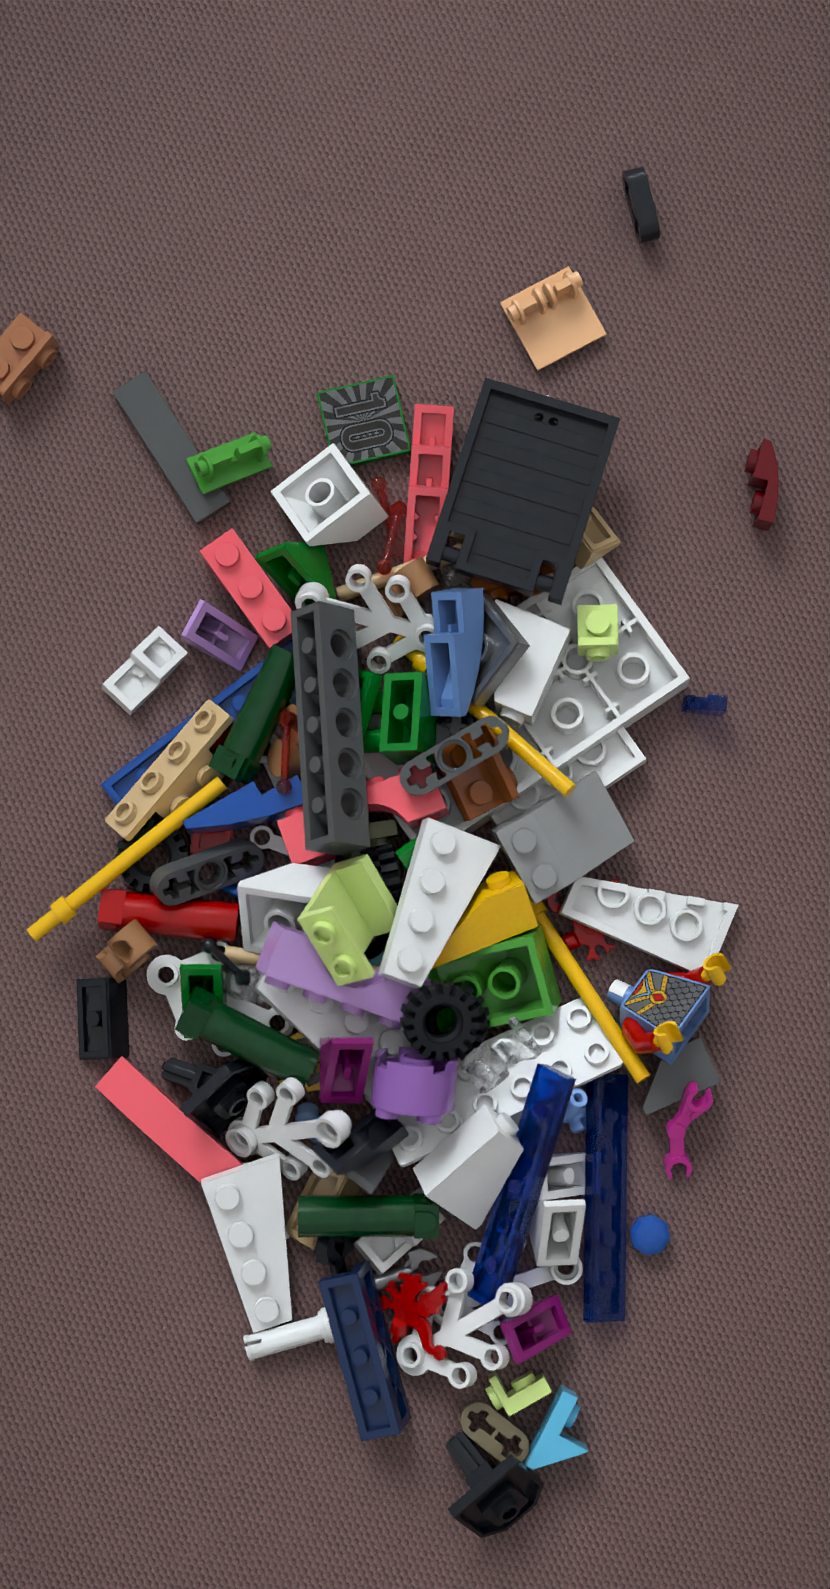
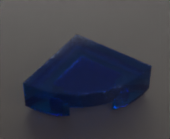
(712, 705)

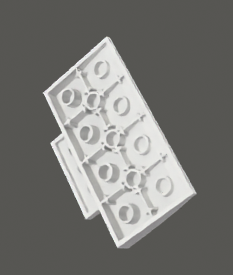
(585, 706)

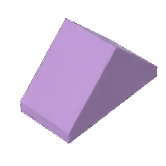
(219, 635)

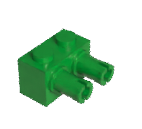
(405, 719)

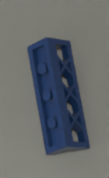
(365, 1352)

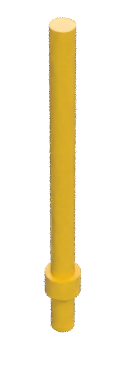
(515, 743)
(65, 908)
(589, 995)

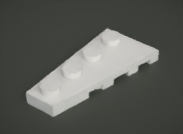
(435, 894)
(653, 921)
(327, 1020)
(252, 1230)

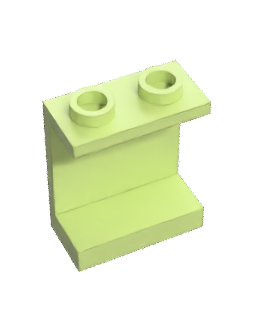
(345, 917)

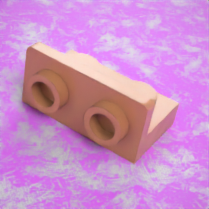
(22, 353)

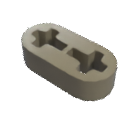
(500, 1423)

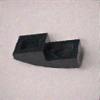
(365, 1143)

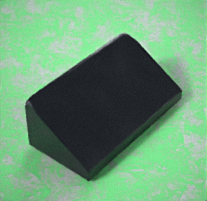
(102, 1018)

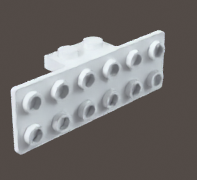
(568, 1042)

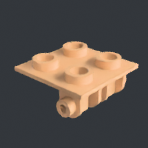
(553, 318)

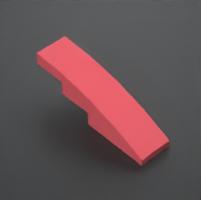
(427, 475)
(164, 1121)

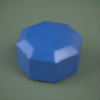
(649, 1234)

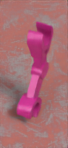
(676, 1127)

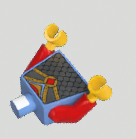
(666, 1007)

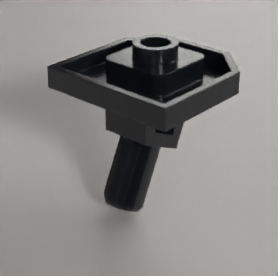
(217, 1093)
(496, 1493)

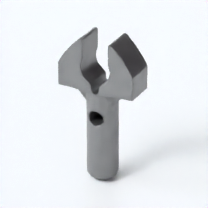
(415, 1257)

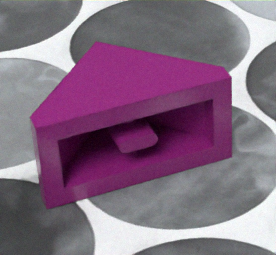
(344, 1069)
(536, 1329)

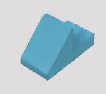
(550, 1443)

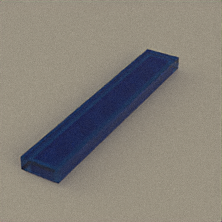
(519, 1196)
(605, 1199)

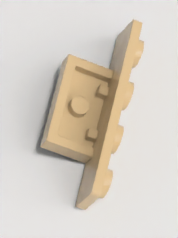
(174, 775)

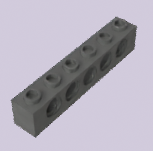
(330, 729)

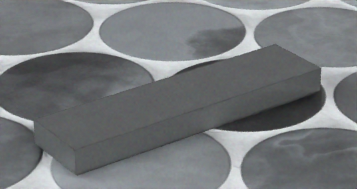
(167, 445)

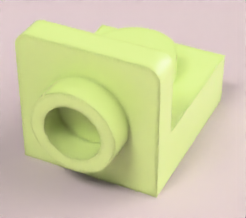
(597, 631)
(525, 1391)

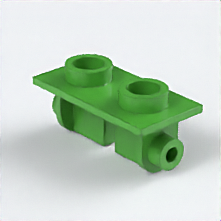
(230, 462)

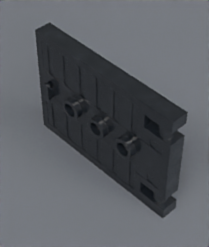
(523, 489)

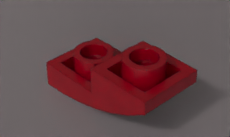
(763, 475)

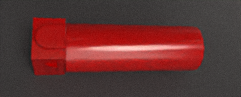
(189, 919)

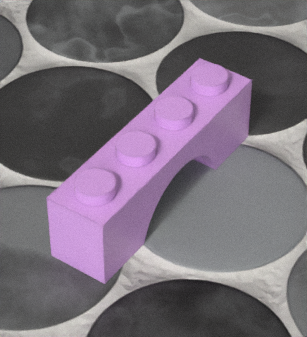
(292, 959)

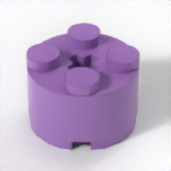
(413, 1085)

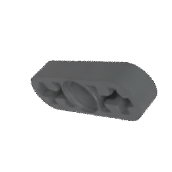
(433, 780)
(224, 875)

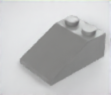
(562, 837)

